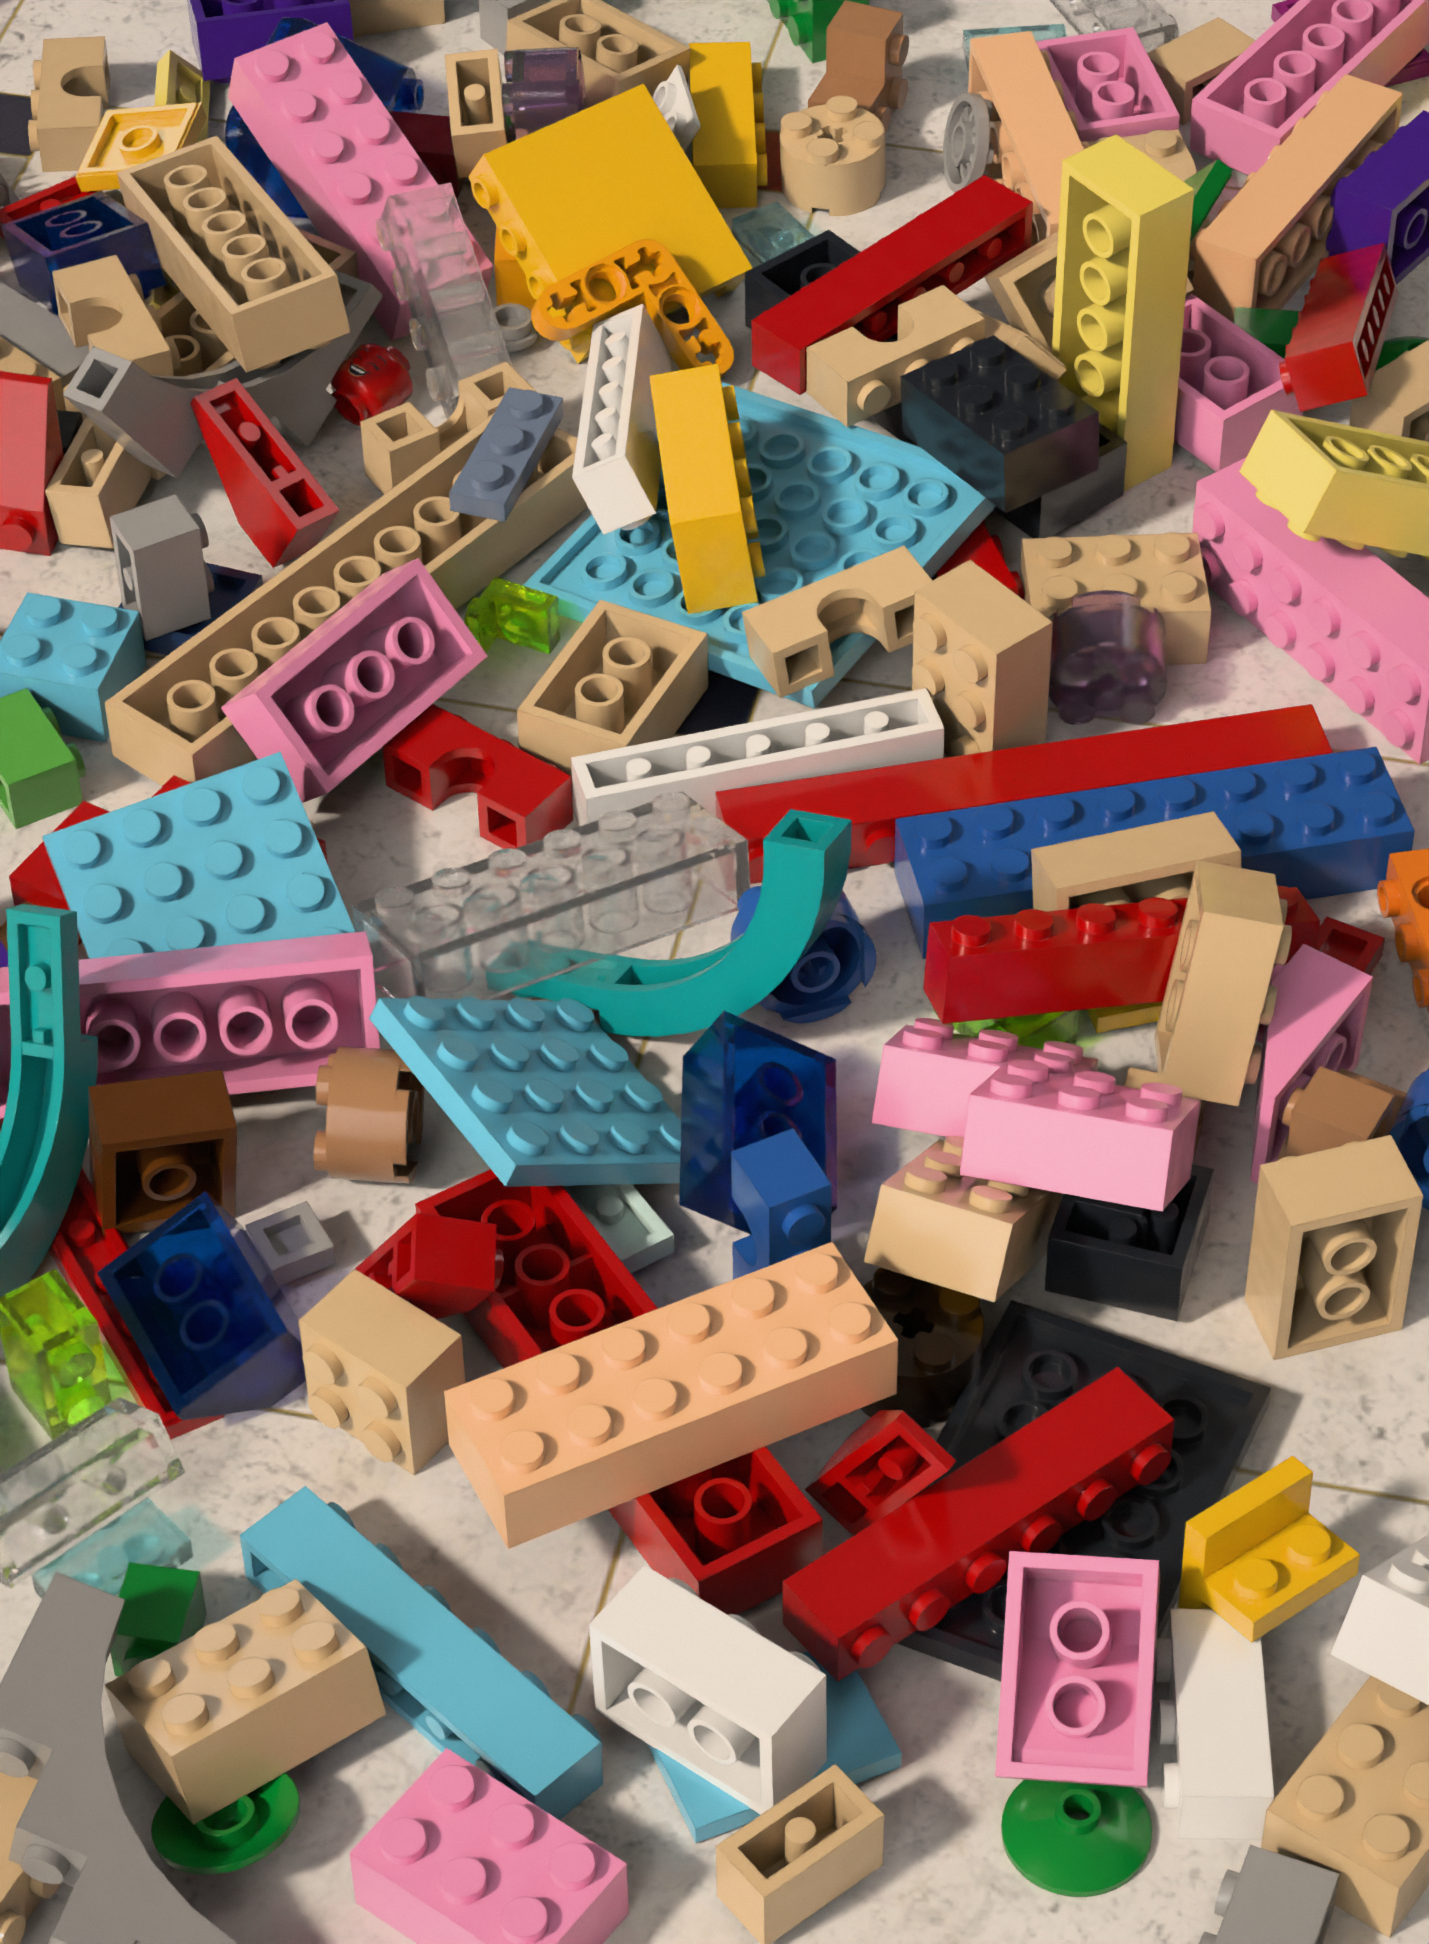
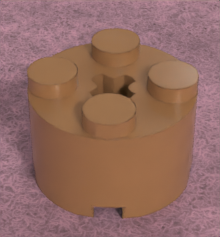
(370, 1116)

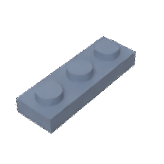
(506, 454)

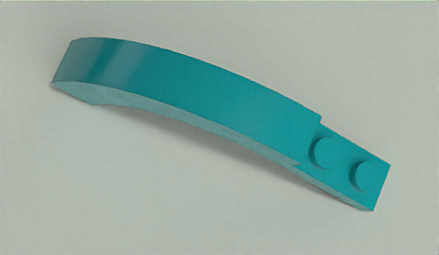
(657, 998)
(48, 1088)

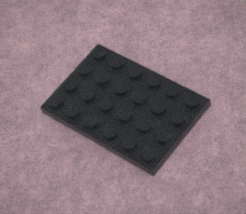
(1033, 1367)

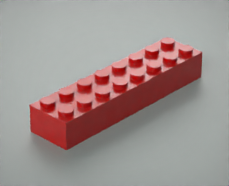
(720, 1531)

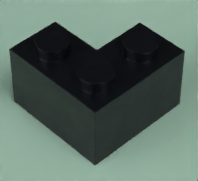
(1128, 1252)

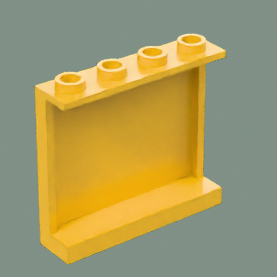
(598, 187)

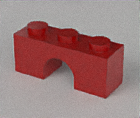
(447, 755)

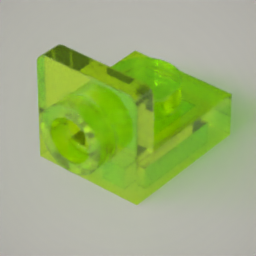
(514, 615)

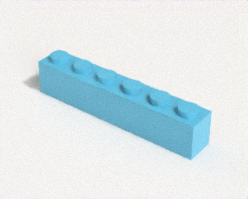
(426, 1659)

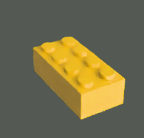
(707, 488)

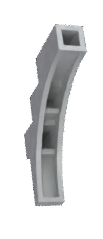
(154, 412)
(74, 1816)

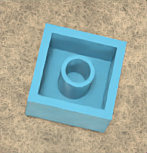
(72, 659)

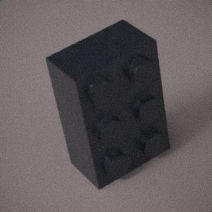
(1000, 423)

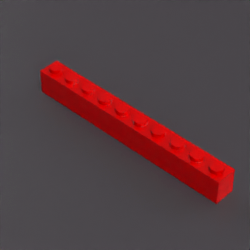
(886, 793)

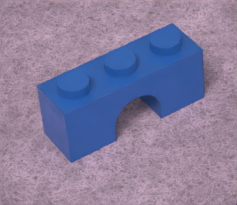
(782, 1200)

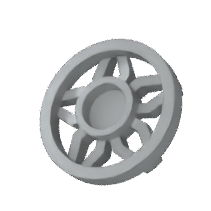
(967, 140)

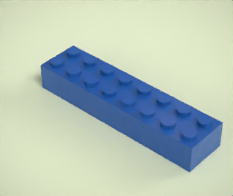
(1306, 819)

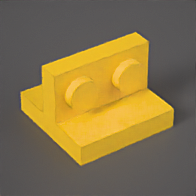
(1263, 1553)

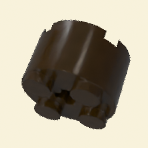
(937, 1343)

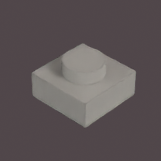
(292, 1243)

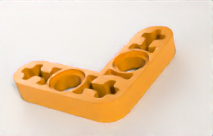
(645, 288)

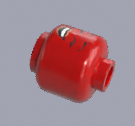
(371, 382)

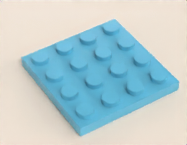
(200, 868)
(536, 1089)

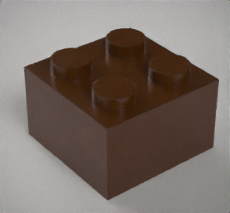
(160, 1148)

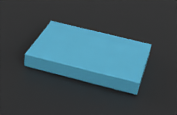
(855, 1742)

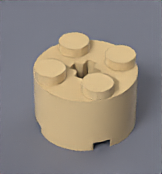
(833, 157)

